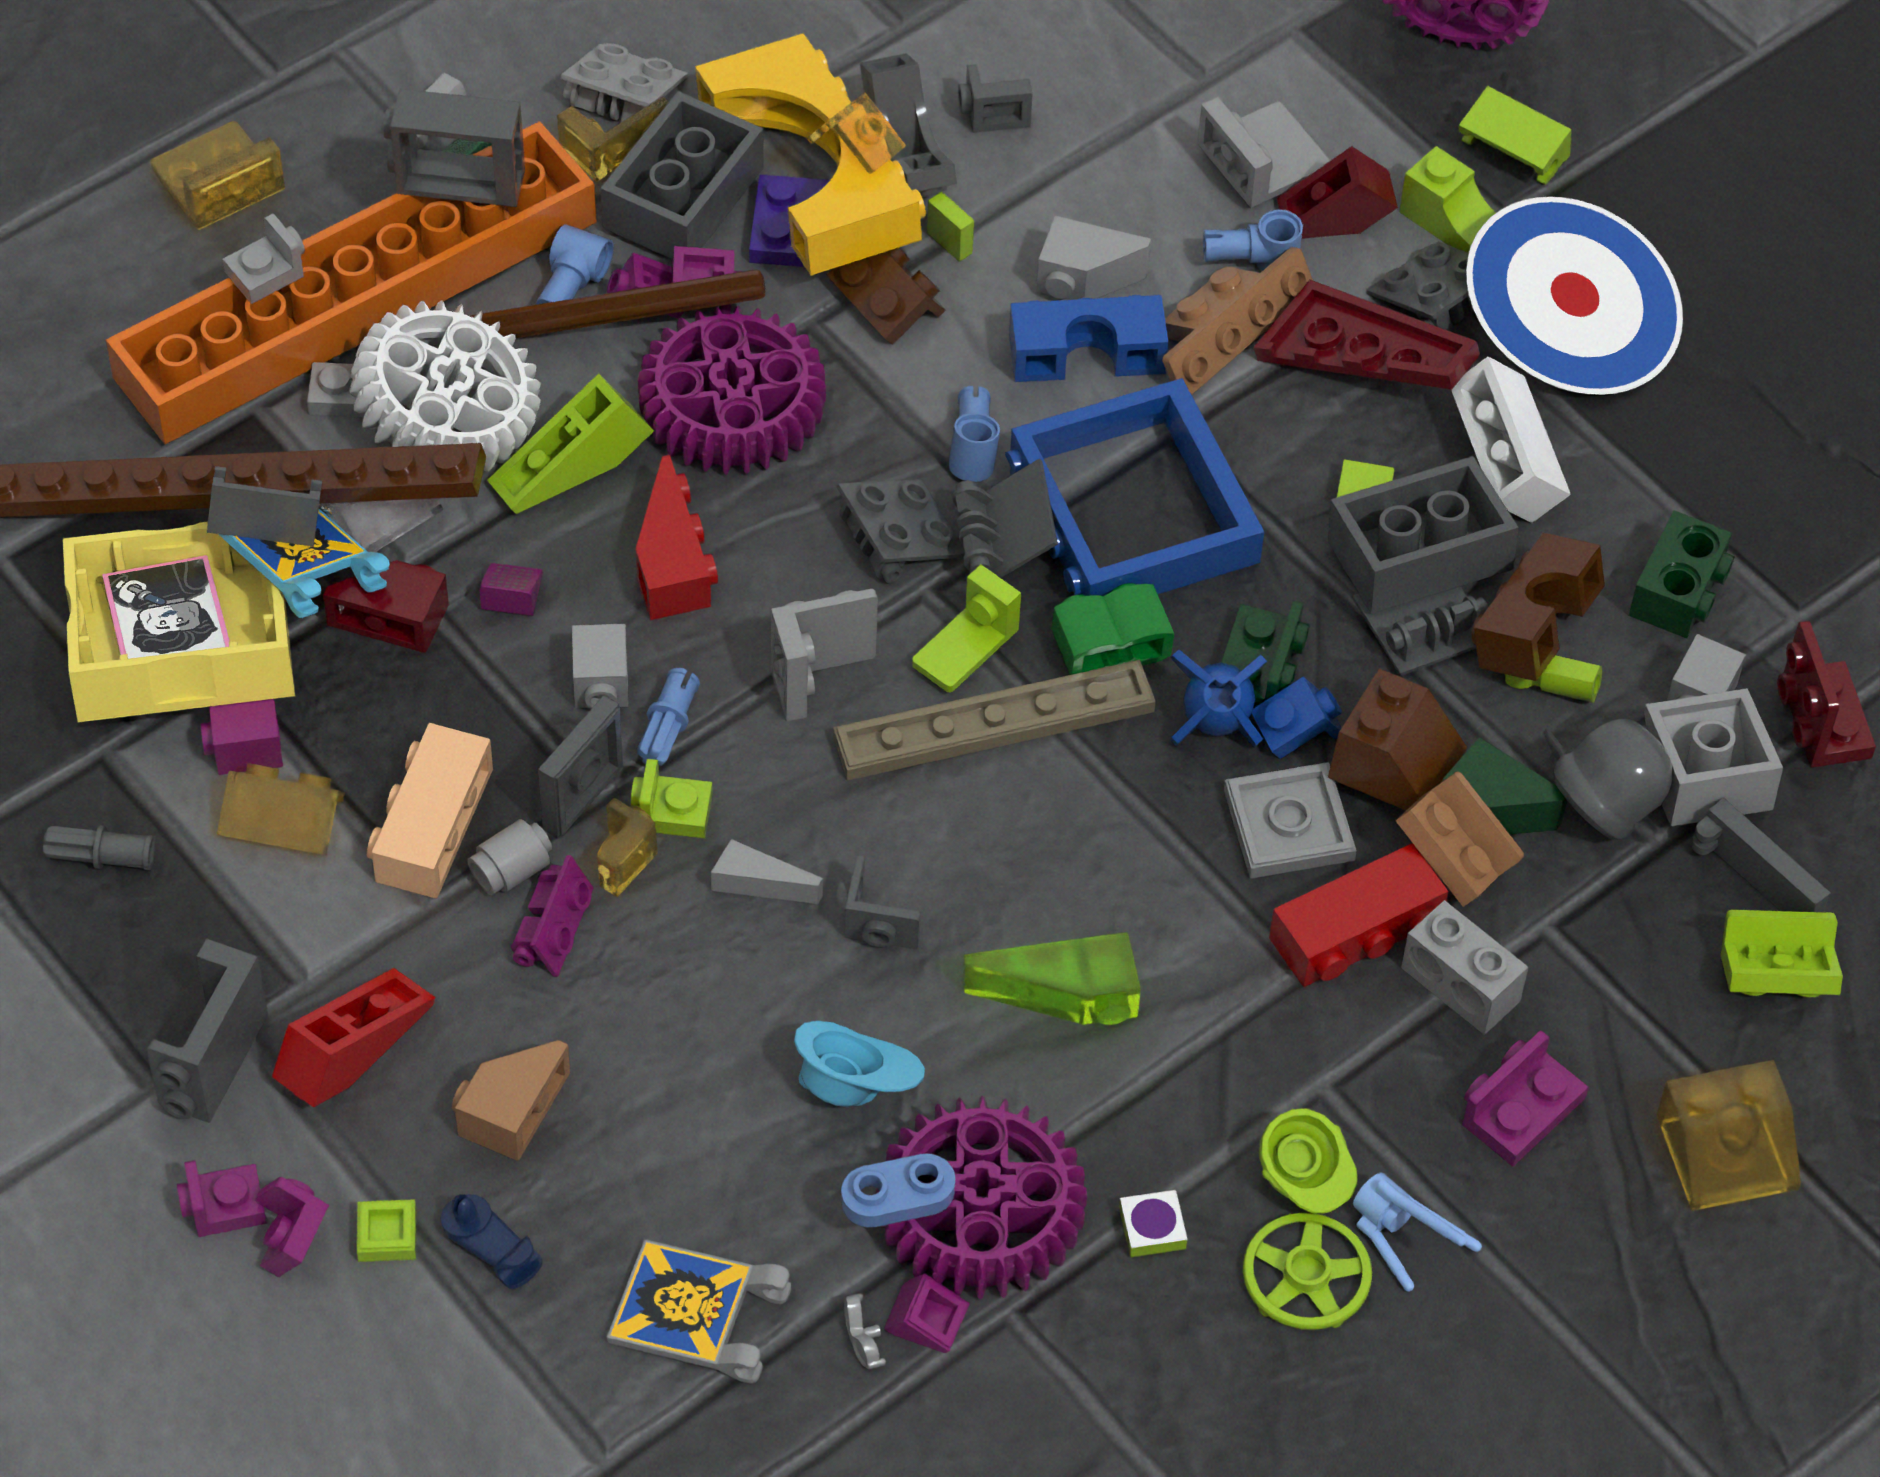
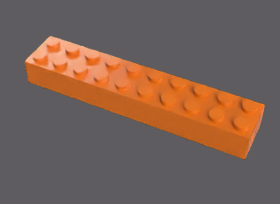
(401, 251)

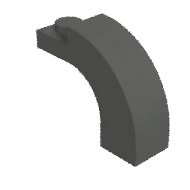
(897, 92)

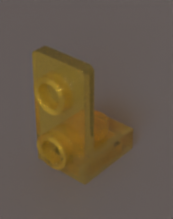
(599, 151)

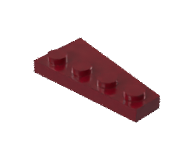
(1360, 338)

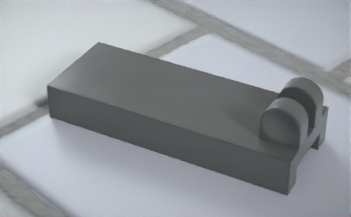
(1758, 860)

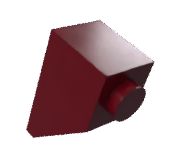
(1341, 196)
(399, 614)

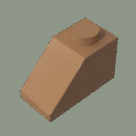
(511, 1097)

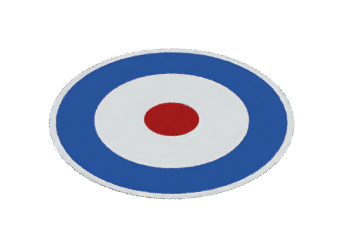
(1574, 295)

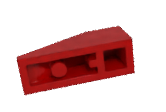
(347, 1036)

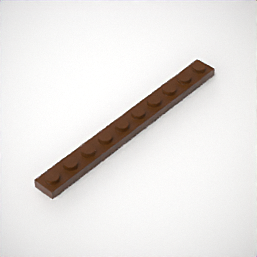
(188, 480)

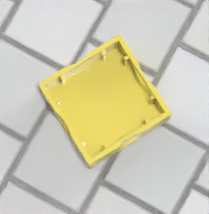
(113, 686)

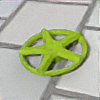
(1307, 1271)

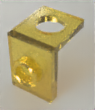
(864, 133)

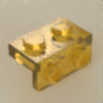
(279, 811)

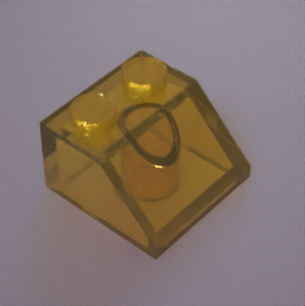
(1731, 1134)

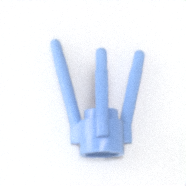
(1390, 1207)

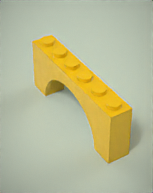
(792, 90)

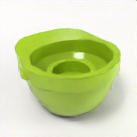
(1308, 1160)

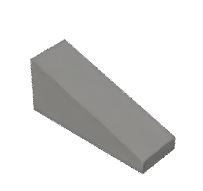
(760, 875)

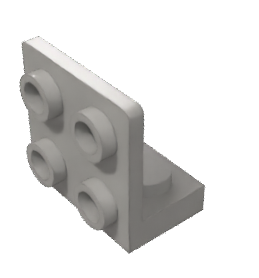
(1259, 152)
(816, 638)

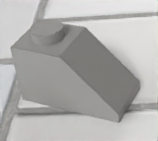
(1089, 260)

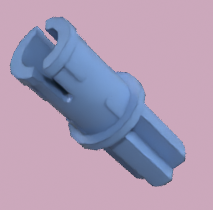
(667, 716)

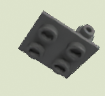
(1429, 286)
(1006, 522)
(897, 524)
(1425, 628)

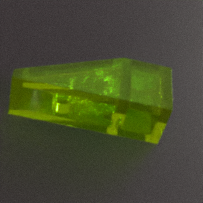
(1065, 979)

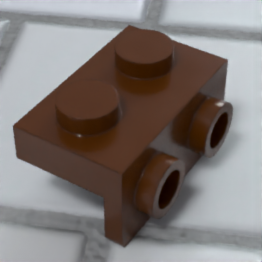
(887, 292)

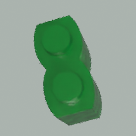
(1112, 628)

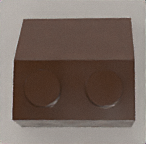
(1395, 742)

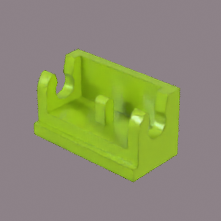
(1518, 132)

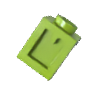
(673, 803)

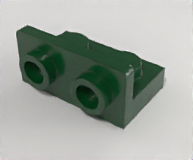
(1273, 637)

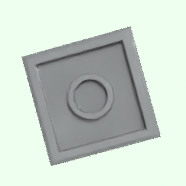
(1289, 820)

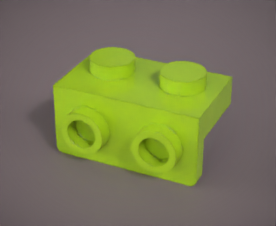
(1781, 953)

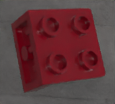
(1823, 704)

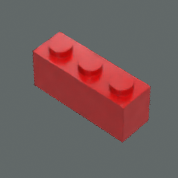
(1355, 915)

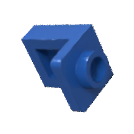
(1297, 716)

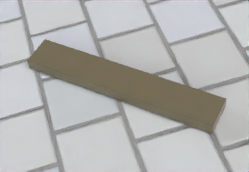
(993, 720)

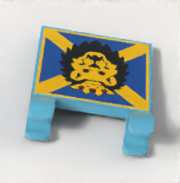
(296, 566)

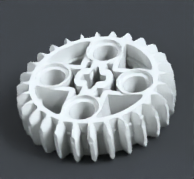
(445, 383)

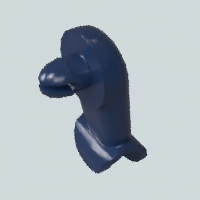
(480, 1231)

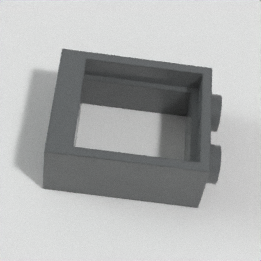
(454, 175)

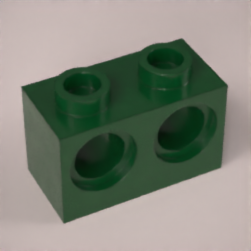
(1681, 575)

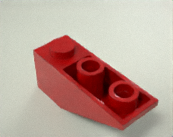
(668, 552)

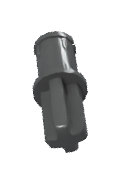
(99, 847)

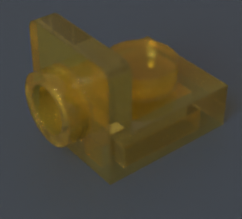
(627, 848)

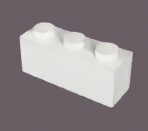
(1510, 439)

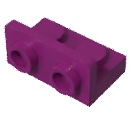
(1521, 1099)

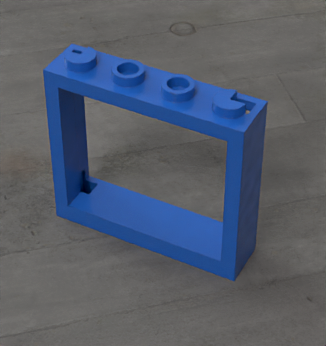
(1171, 403)

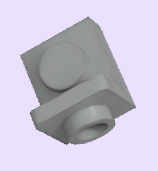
(267, 262)
(330, 390)

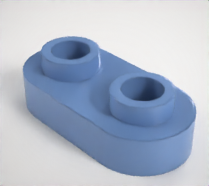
(901, 1193)

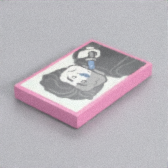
(166, 608)

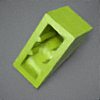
(1444, 199)

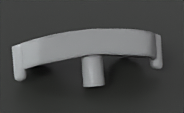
(861, 1337)

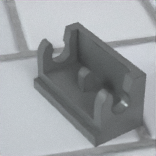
(263, 511)

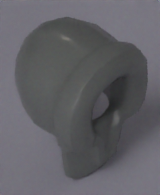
(1613, 775)

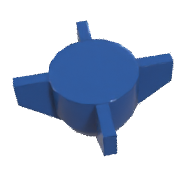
(1218, 699)

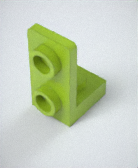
(974, 634)

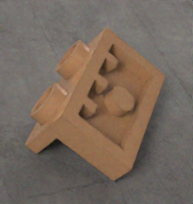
(1460, 837)

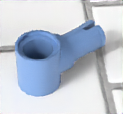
(1258, 243)
(575, 260)
(974, 437)

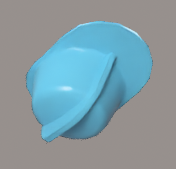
(852, 1067)

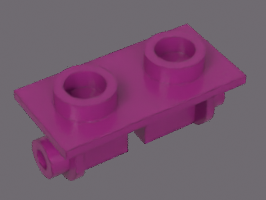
(561, 899)

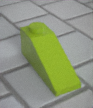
(574, 446)

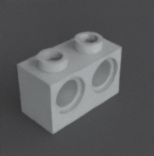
(1464, 967)

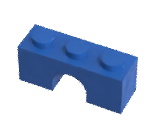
(1124, 327)

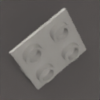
(618, 80)

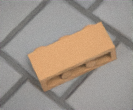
(430, 810)

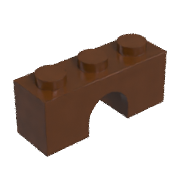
(1520, 625)

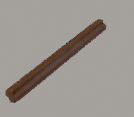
(629, 304)

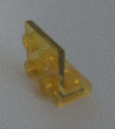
(220, 173)

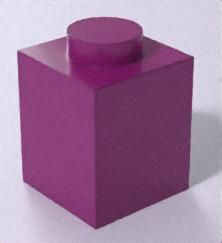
(243, 735)

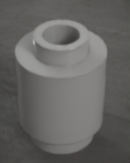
(510, 857)

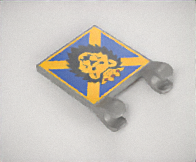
(687, 1306)

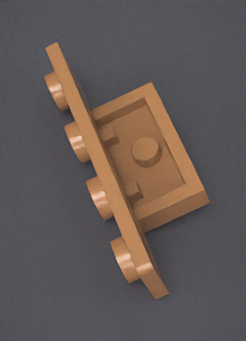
(1229, 316)

